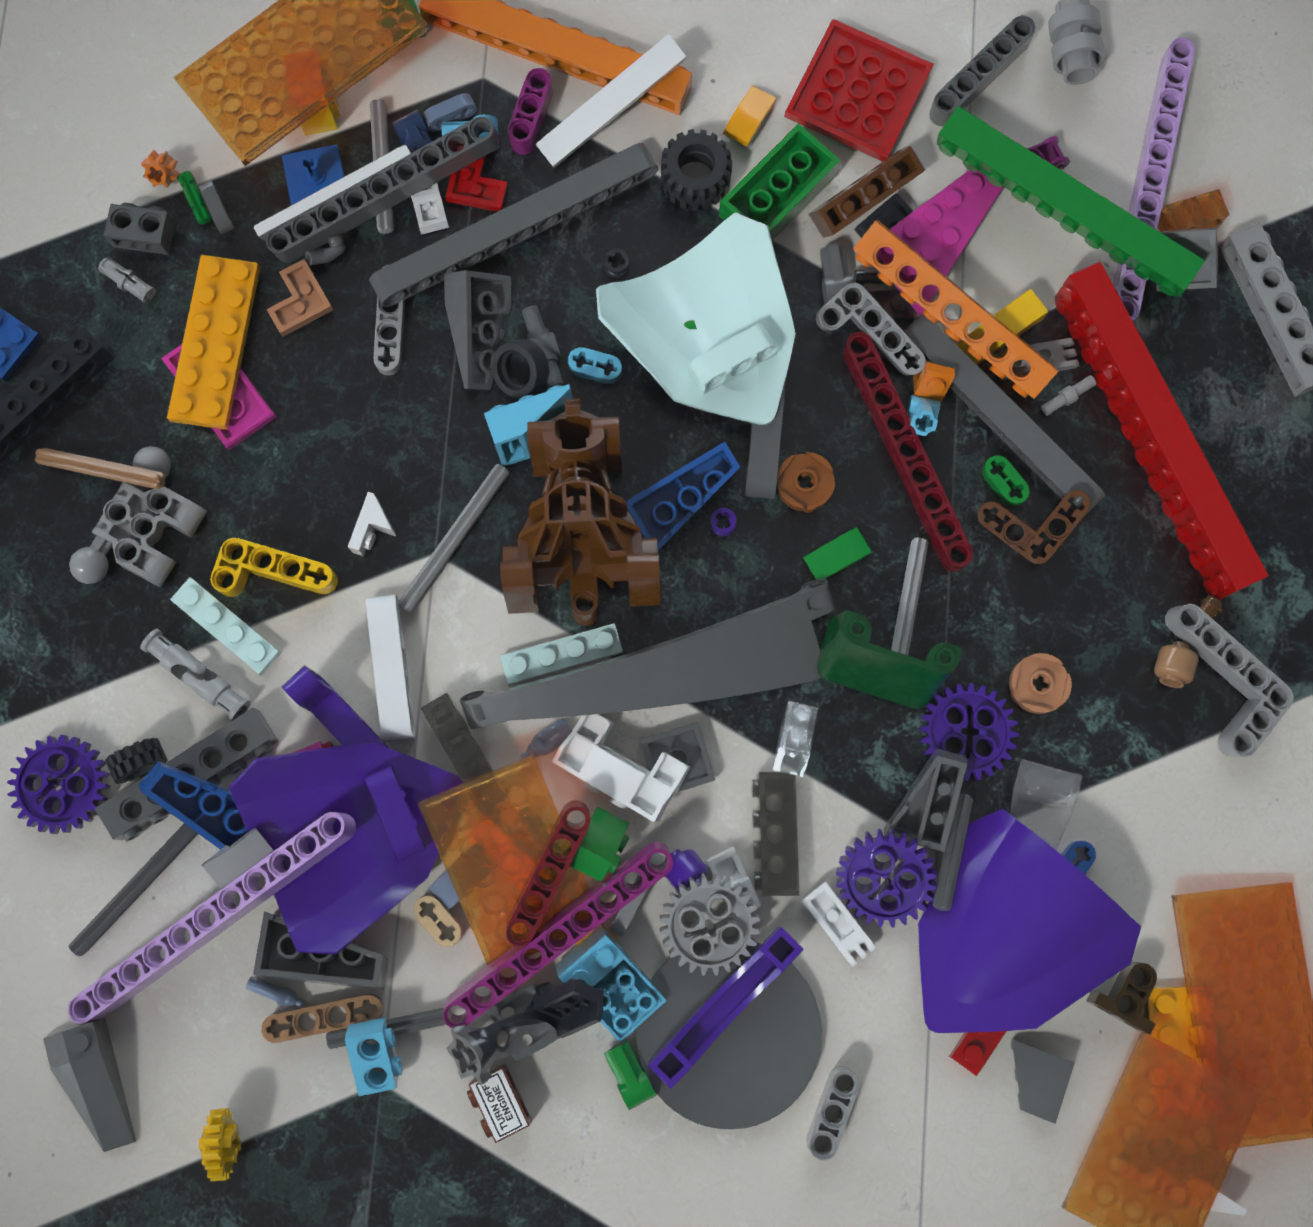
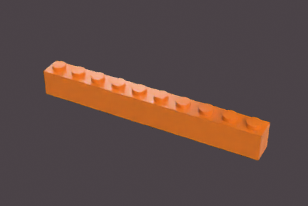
(551, 45)

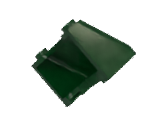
(862, 666)

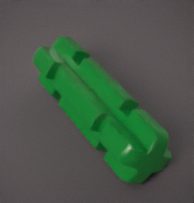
(194, 197)

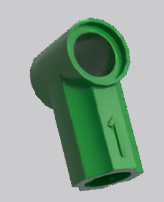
(631, 1079)

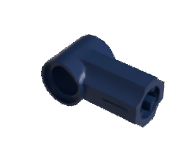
(413, 132)

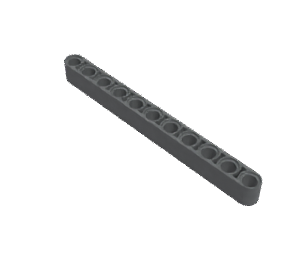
(513, 224)

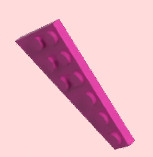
(943, 226)

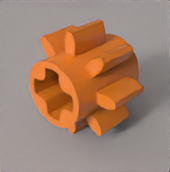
(160, 168)

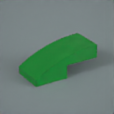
(838, 554)

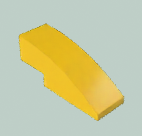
(1017, 316)

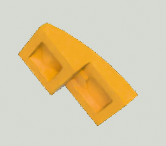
(749, 116)

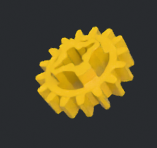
(219, 1144)

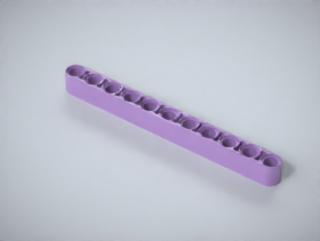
(1162, 146)
(198, 922)

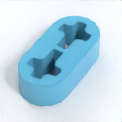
(596, 359)

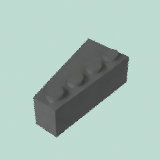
(280, 960)

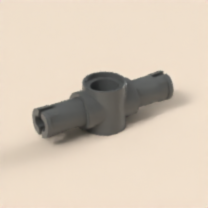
(546, 341)

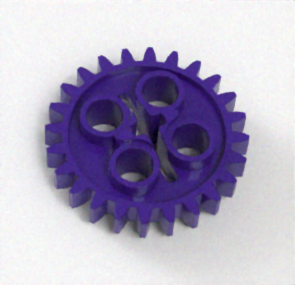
(996, 734)
(43, 763)
(909, 893)

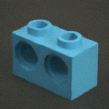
(367, 1056)

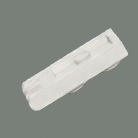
(837, 923)

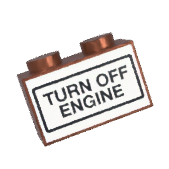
(499, 1104)

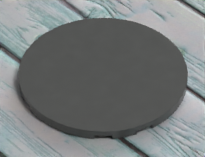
(754, 1064)

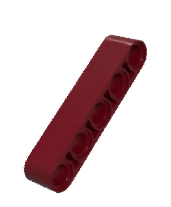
(545, 887)

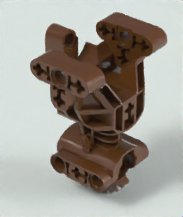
(578, 524)

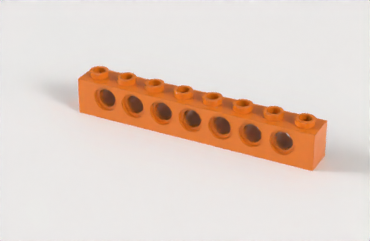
(1040, 370)

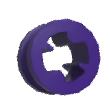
(714, 521)

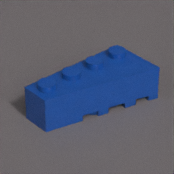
(676, 498)
(196, 803)

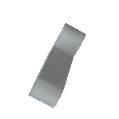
(885, 325)

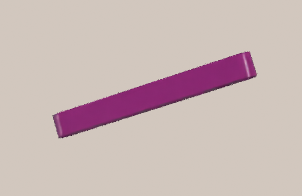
(551, 948)

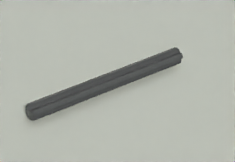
(132, 890)

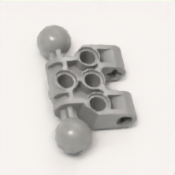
(91, 564)

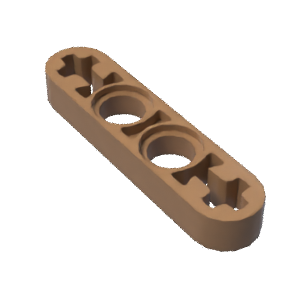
(322, 1016)

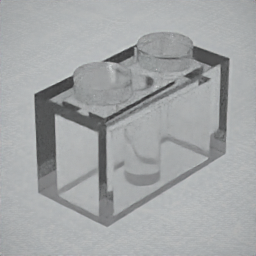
(795, 738)

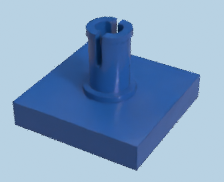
(312, 171)

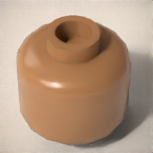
(1176, 664)

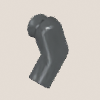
(326, 254)

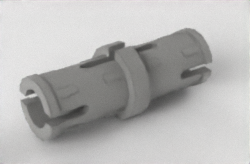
(127, 280)

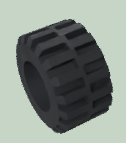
(702, 149)

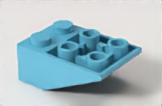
(510, 421)
(628, 992)

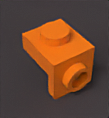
(933, 381)

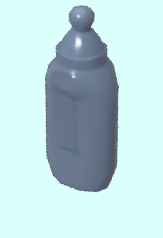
(548, 739)
(280, 995)

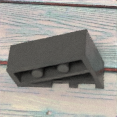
(931, 801)

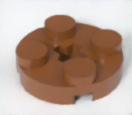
(805, 498)

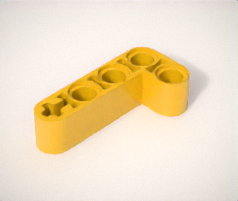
(277, 570)

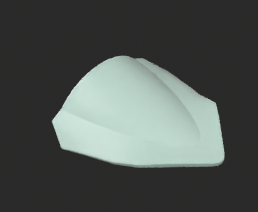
(741, 317)

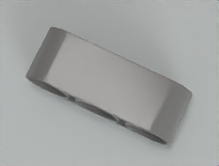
(835, 1128)

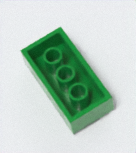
(783, 181)

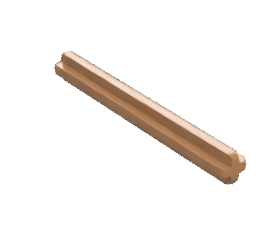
(100, 468)

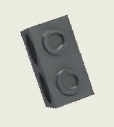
(138, 234)

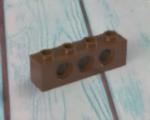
(866, 192)

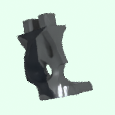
(478, 1048)

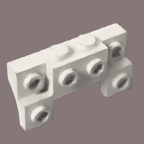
(614, 774)

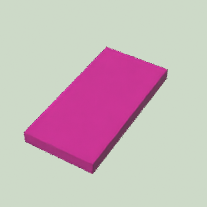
(248, 409)

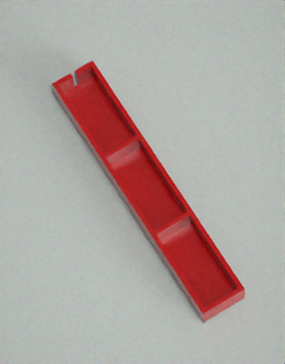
(1158, 433)

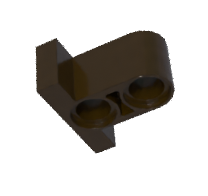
(1136, 993)

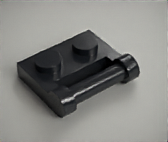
(889, 300)

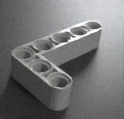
(1237, 674)

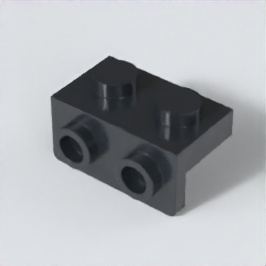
(573, 1004)

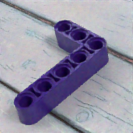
(319, 698)

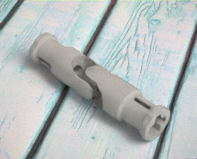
(192, 672)

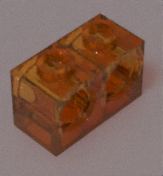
(1195, 212)

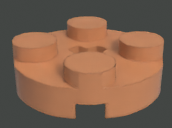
(1053, 673)

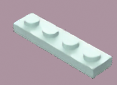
(225, 626)
(561, 654)

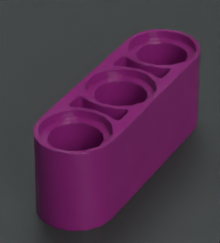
(530, 99)

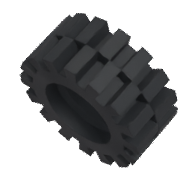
(135, 760)

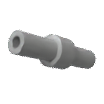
(1068, 395)

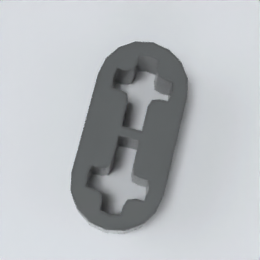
(216, 207)

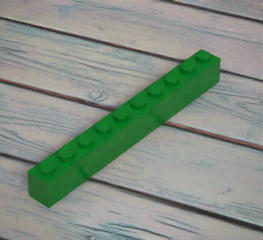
(1068, 202)

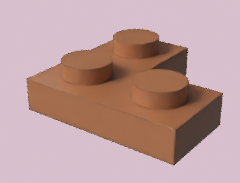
(304, 305)

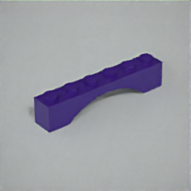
(724, 1006)

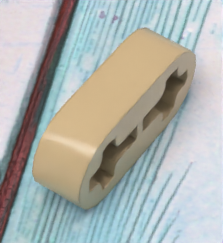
(432, 926)

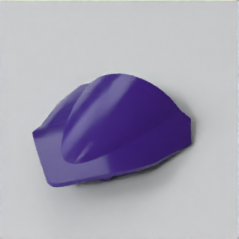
(372, 869)
(1019, 935)

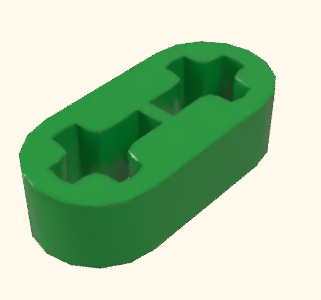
(1000, 485)

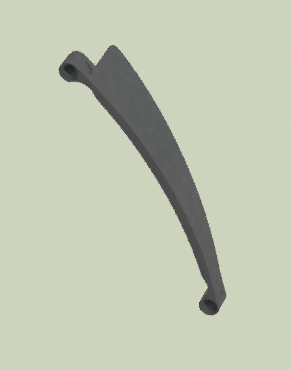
(728, 659)

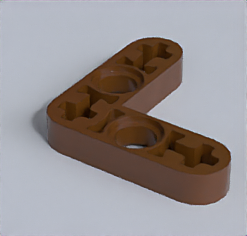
(1030, 535)

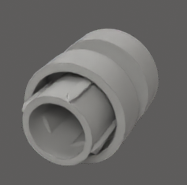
(1076, 41)

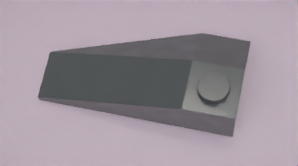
(476, 315)
(90, 1077)

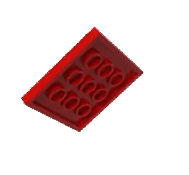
(858, 90)

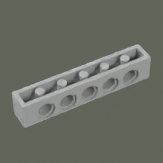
(1263, 300)

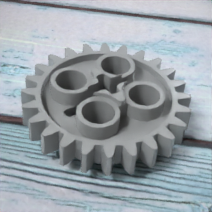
(720, 949)

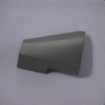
(1040, 1080)

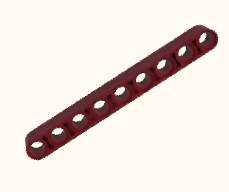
(907, 465)

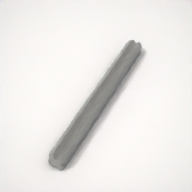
(453, 538)

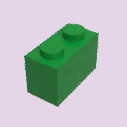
(600, 845)

